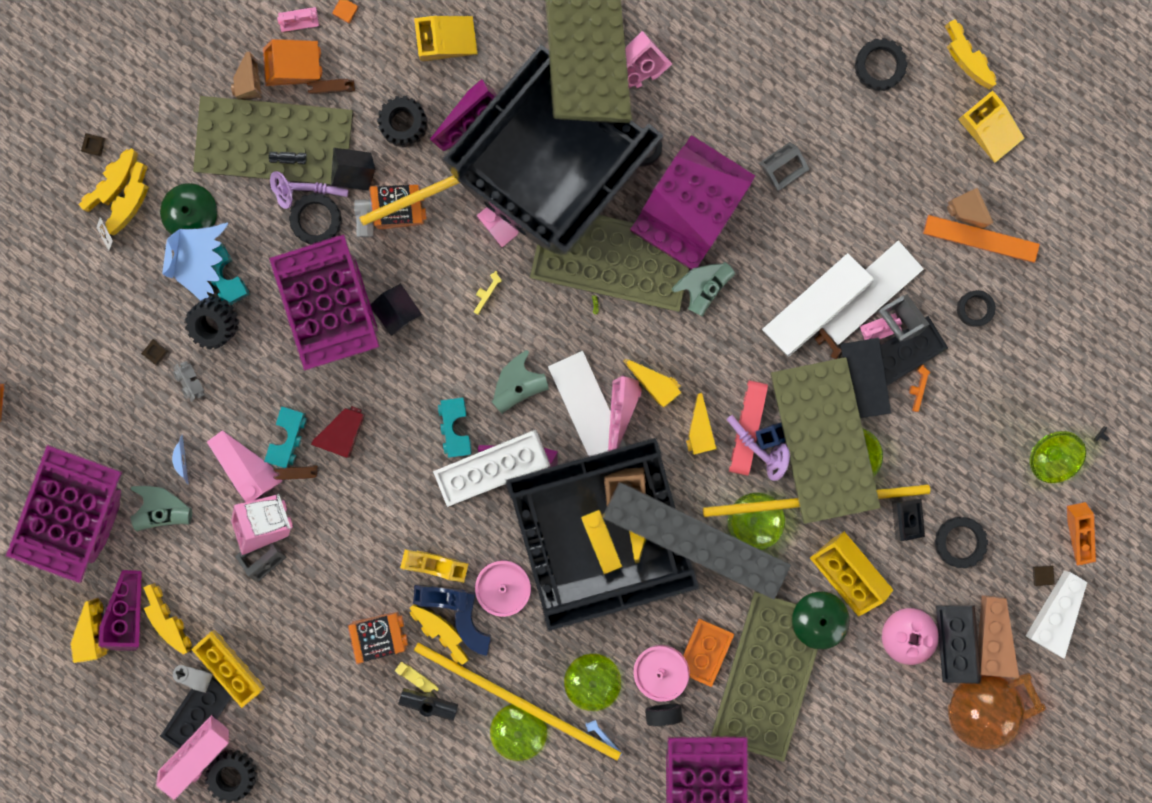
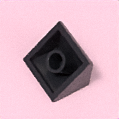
(352, 169)
(395, 309)
(908, 519)

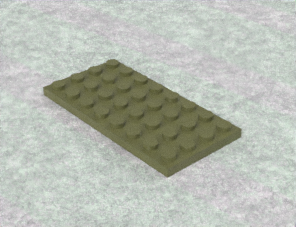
(588, 60)
(240, 134)
(614, 264)
(825, 440)
(766, 680)

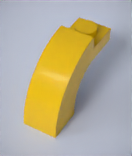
(434, 564)

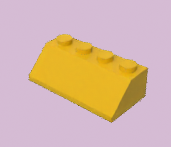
(851, 574)
(228, 668)

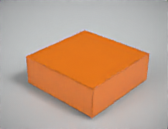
(345, 10)

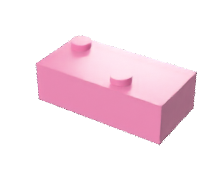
(192, 757)

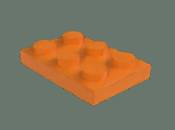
(706, 651)

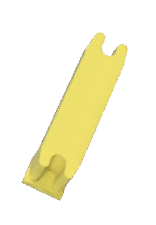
(484, 295)
(415, 678)

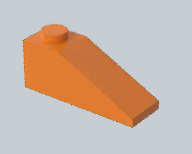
(1082, 532)

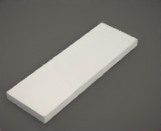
(890, 275)
(818, 305)
(584, 402)
(491, 468)

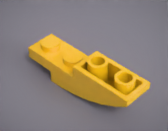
(971, 63)
(117, 177)
(126, 208)
(435, 624)
(168, 628)

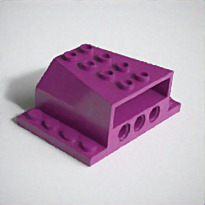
(692, 203)
(325, 302)
(66, 514)
(706, 770)

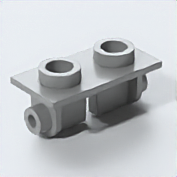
(184, 374)

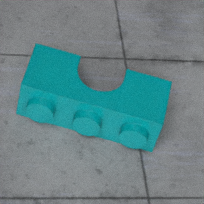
(230, 290)
(451, 410)
(292, 422)

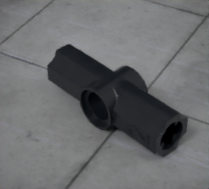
(417, 701)

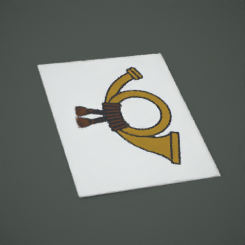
(104, 234)

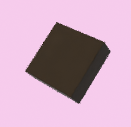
(93, 144)
(155, 352)
(1043, 575)

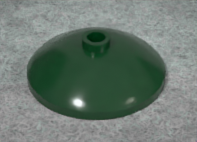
(201, 207)
(808, 615)

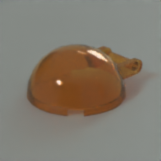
(992, 711)

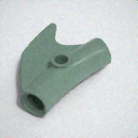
(704, 285)
(516, 375)
(157, 500)

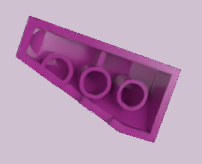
(463, 115)
(122, 617)

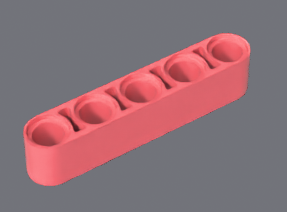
(750, 421)

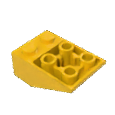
(445, 37)
(992, 126)
(86, 635)

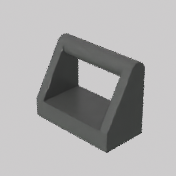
(778, 159)
(910, 316)
(264, 564)

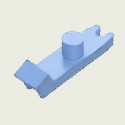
(605, 739)

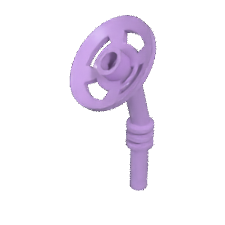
(286, 188)
(773, 460)

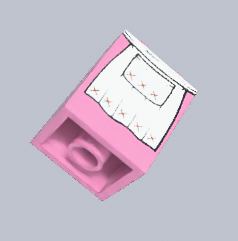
(260, 523)

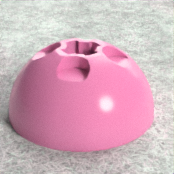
(904, 628)

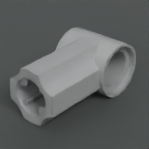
(362, 207)

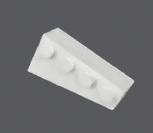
(1058, 615)

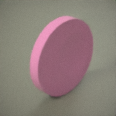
(502, 588)
(661, 673)

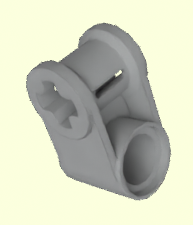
(192, 677)

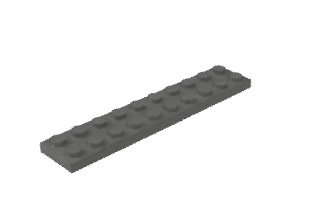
(696, 540)

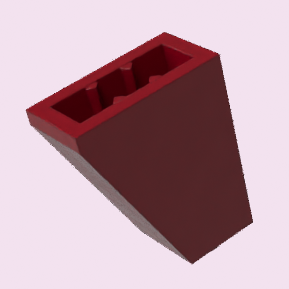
(341, 432)

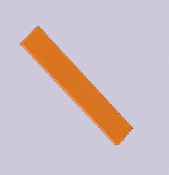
(981, 238)

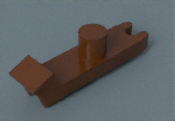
(330, 86)
(823, 336)
(296, 472)

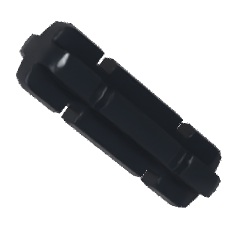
(287, 158)

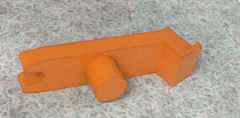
(918, 391)

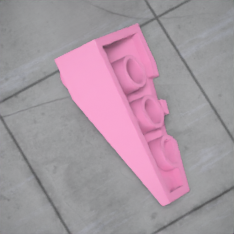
(644, 60)
(497, 227)
(623, 402)
(244, 468)

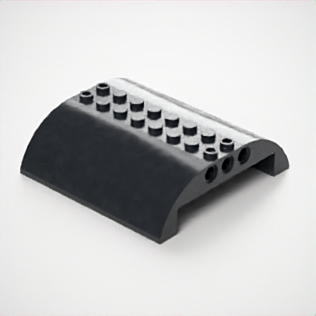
(541, 170)
(560, 550)

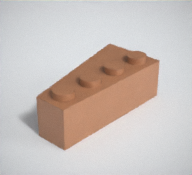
(996, 639)

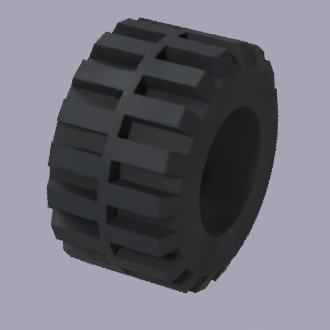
(402, 105)
(202, 331)
(219, 787)

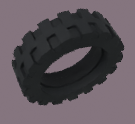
(881, 44)
(307, 200)
(981, 544)

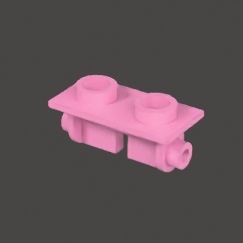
(298, 19)
(878, 328)

